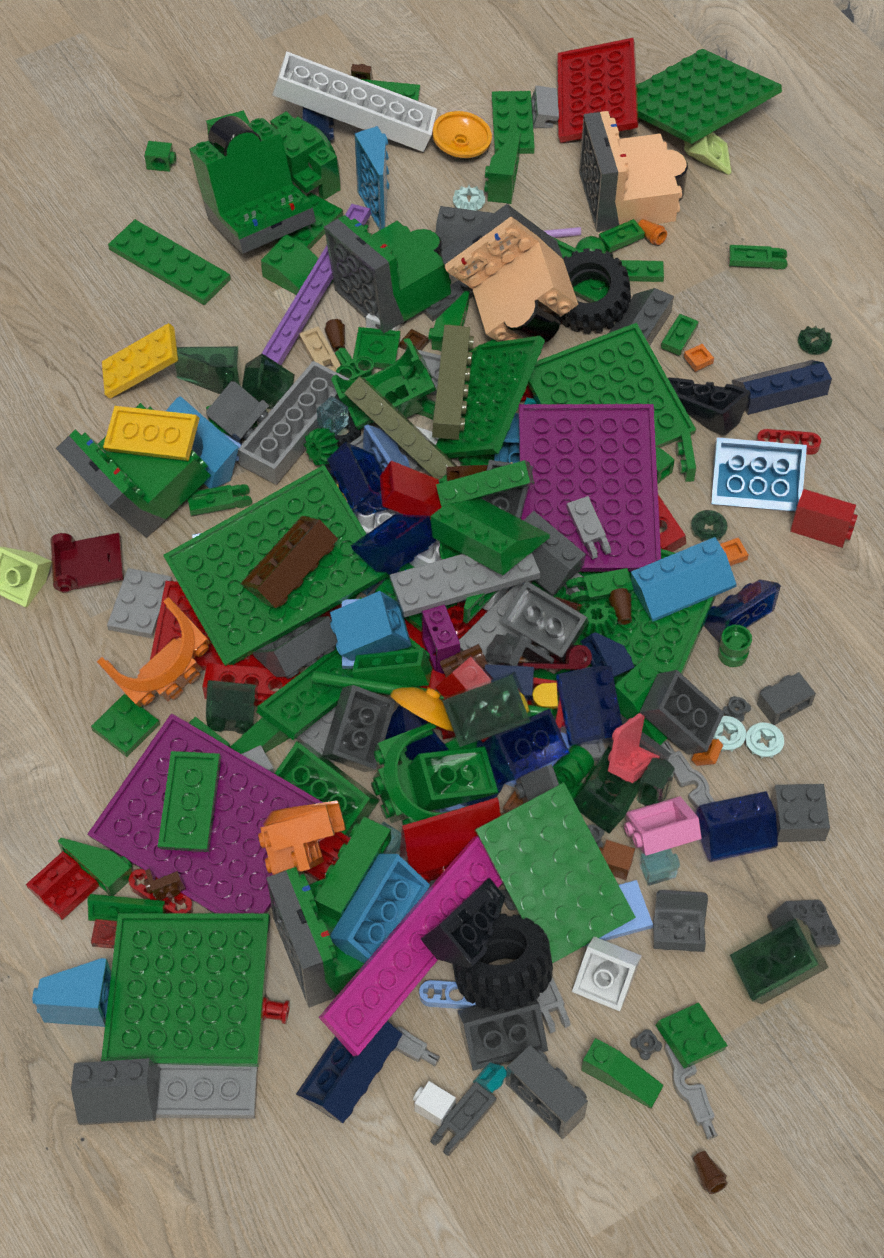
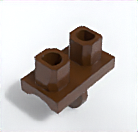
(453, 662)

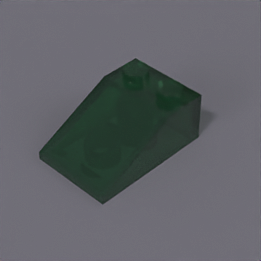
(209, 366)
(605, 796)

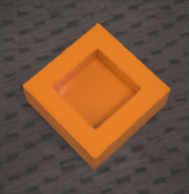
(698, 357)
(735, 551)
(709, 757)

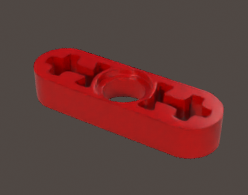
(772, 435)
(170, 907)

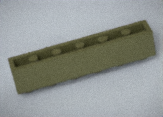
(451, 382)
(399, 428)

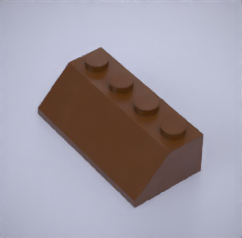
(290, 561)

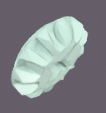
(477, 198)
(732, 726)
(769, 732)

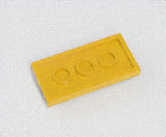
(139, 360)
(151, 433)

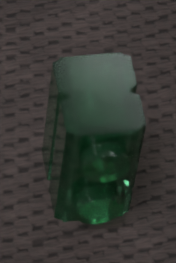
(655, 782)

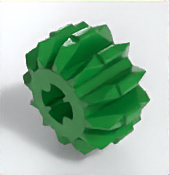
(320, 445)
(600, 619)

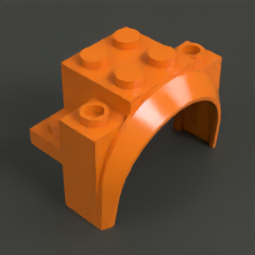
(169, 668)
(294, 833)

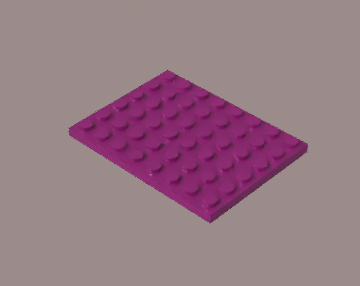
(600, 455)
(234, 869)

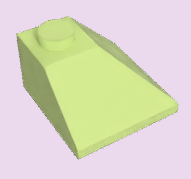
(710, 151)
(22, 574)

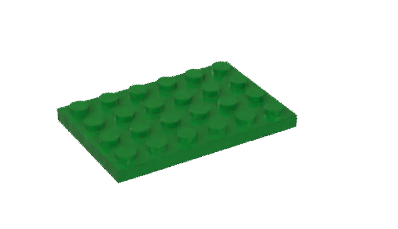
(495, 390)
(555, 871)

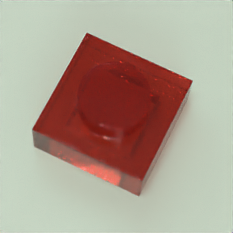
(104, 934)

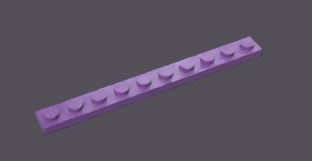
(307, 298)

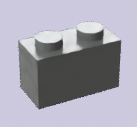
(785, 698)

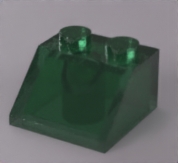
(266, 380)
(231, 706)

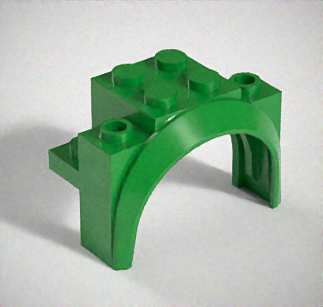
(307, 145)
(399, 383)
(394, 779)

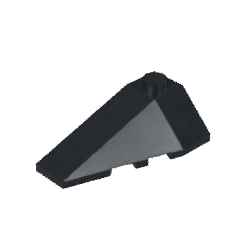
(712, 405)
(465, 930)

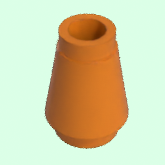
(653, 232)

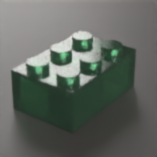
(487, 709)
(779, 961)

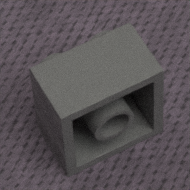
(801, 812)

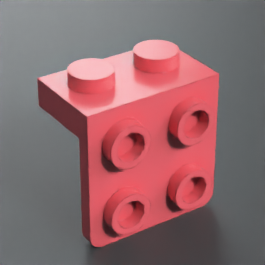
(626, 756)

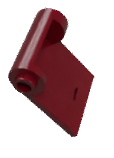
(85, 561)
(576, 658)

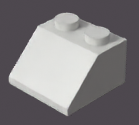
(606, 973)

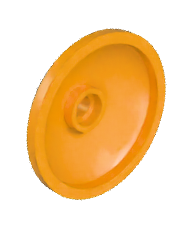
(461, 134)
(423, 704)

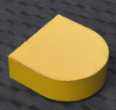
(546, 695)

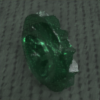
(818, 346)
(710, 518)

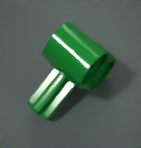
(353, 368)

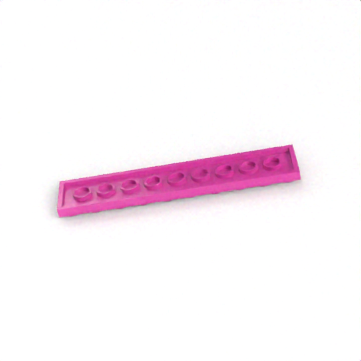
(403, 957)

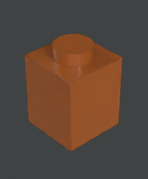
(618, 857)

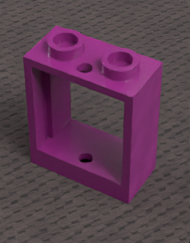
(439, 636)

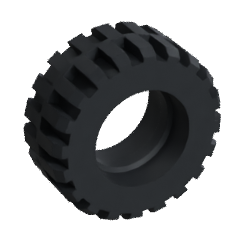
(612, 306)
(512, 982)

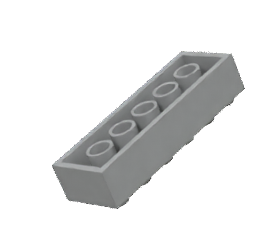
(281, 434)

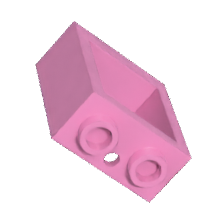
(662, 826)

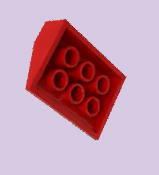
(436, 841)

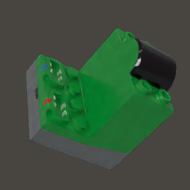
(249, 183)
(386, 272)
(133, 485)
(306, 933)

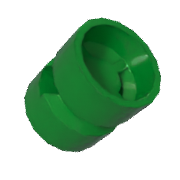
(734, 645)
(573, 767)

